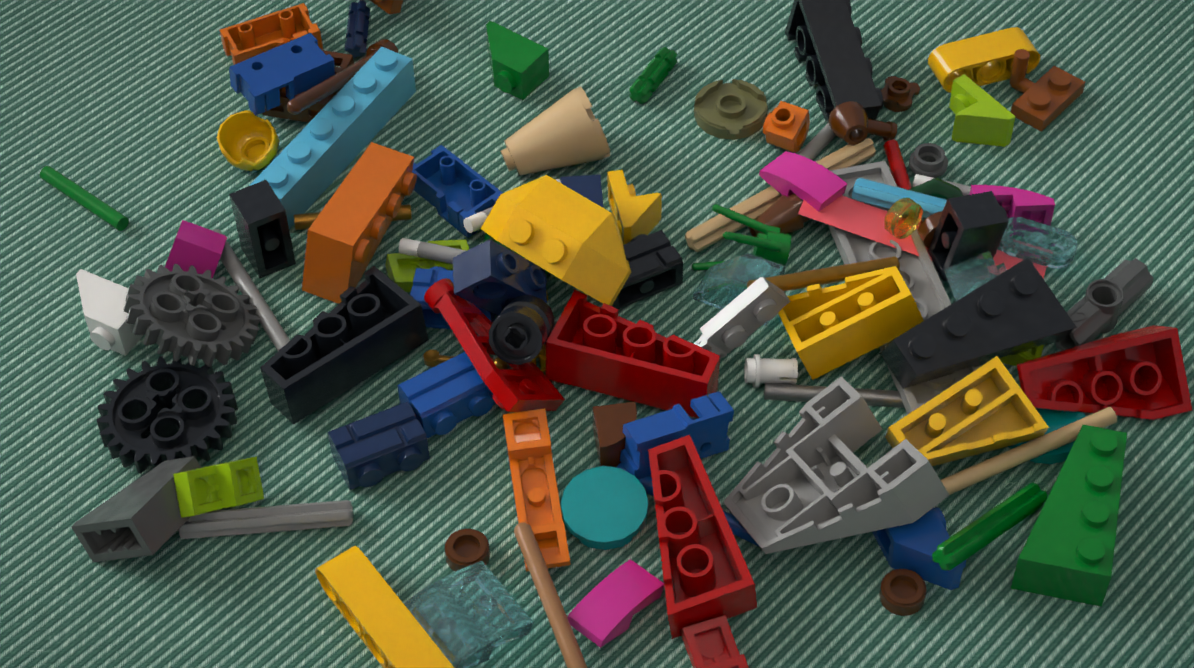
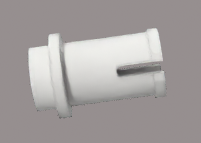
(768, 370)

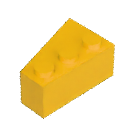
(849, 318)
(971, 417)

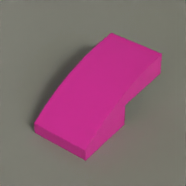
(805, 178)
(1020, 202)
(614, 601)

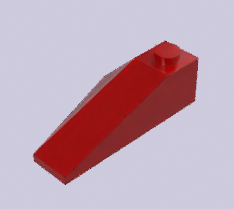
(1130, 372)

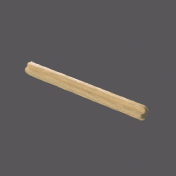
(753, 207)

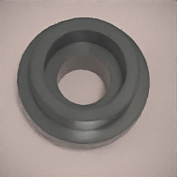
(928, 160)

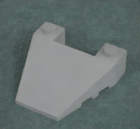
(821, 490)

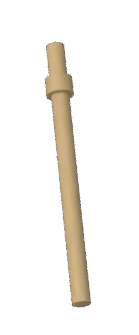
(1026, 451)

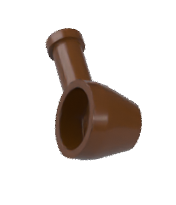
(852, 125)

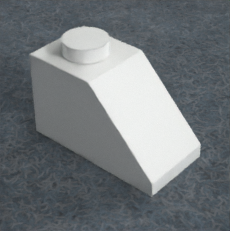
(104, 313)

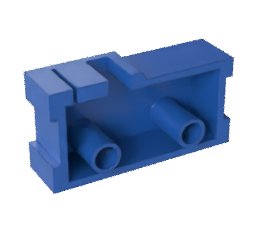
(294, 65)
(453, 188)
(707, 431)

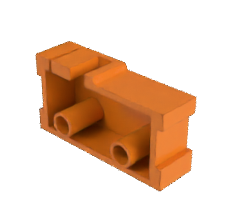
(267, 32)

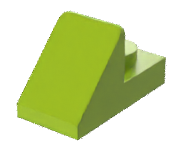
(978, 115)

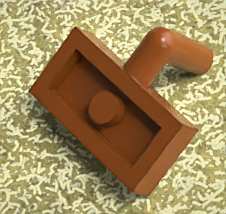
(1044, 99)

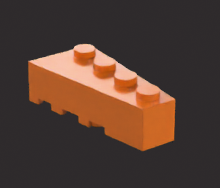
(355, 221)

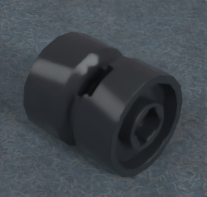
(521, 329)

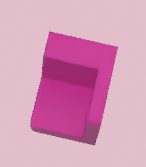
(196, 247)

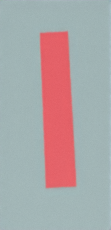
(869, 223)

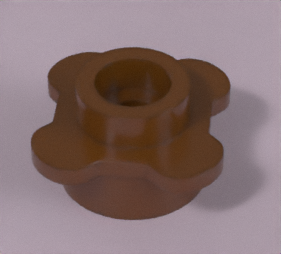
(899, 93)

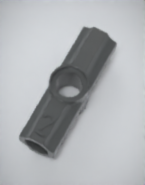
(1105, 302)

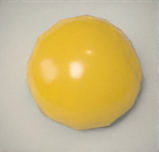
(247, 141)

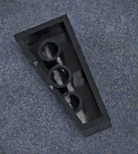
(833, 55)
(992, 321)
(344, 346)

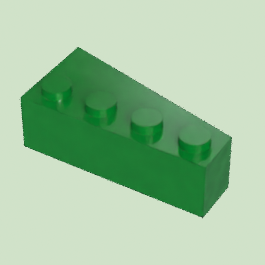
(1076, 530)

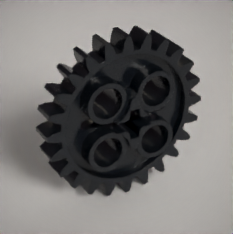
(167, 414)

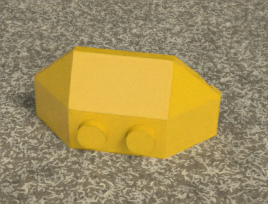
(562, 236)

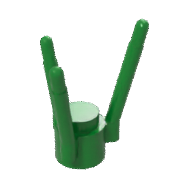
(769, 246)

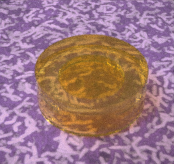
(903, 218)

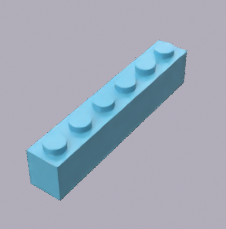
(340, 131)

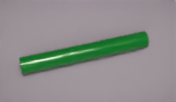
(84, 198)

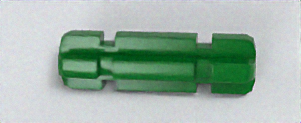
(653, 75)

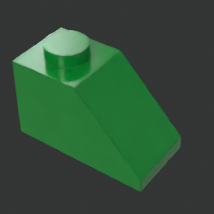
(516, 61)

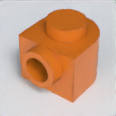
(787, 126)

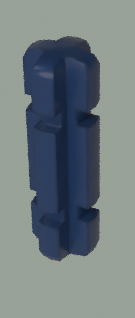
(357, 29)

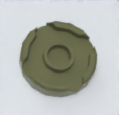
(730, 109)

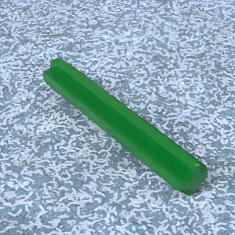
(989, 526)

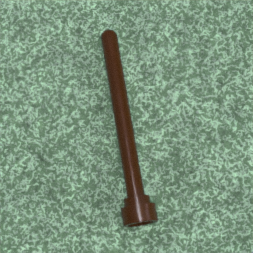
(335, 82)

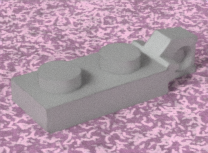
(742, 317)

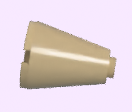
(557, 137)

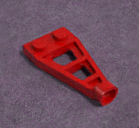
(512, 389)

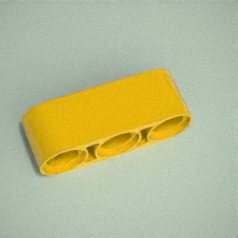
(981, 58)

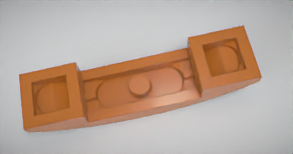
(536, 483)

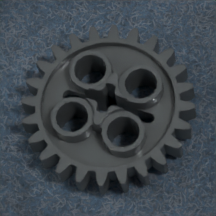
(191, 315)

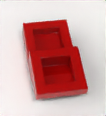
(712, 645)

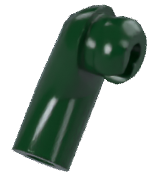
(938, 188)

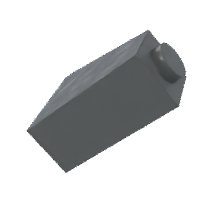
(137, 517)

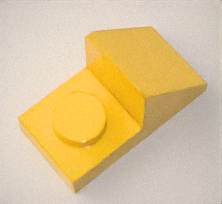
(632, 213)

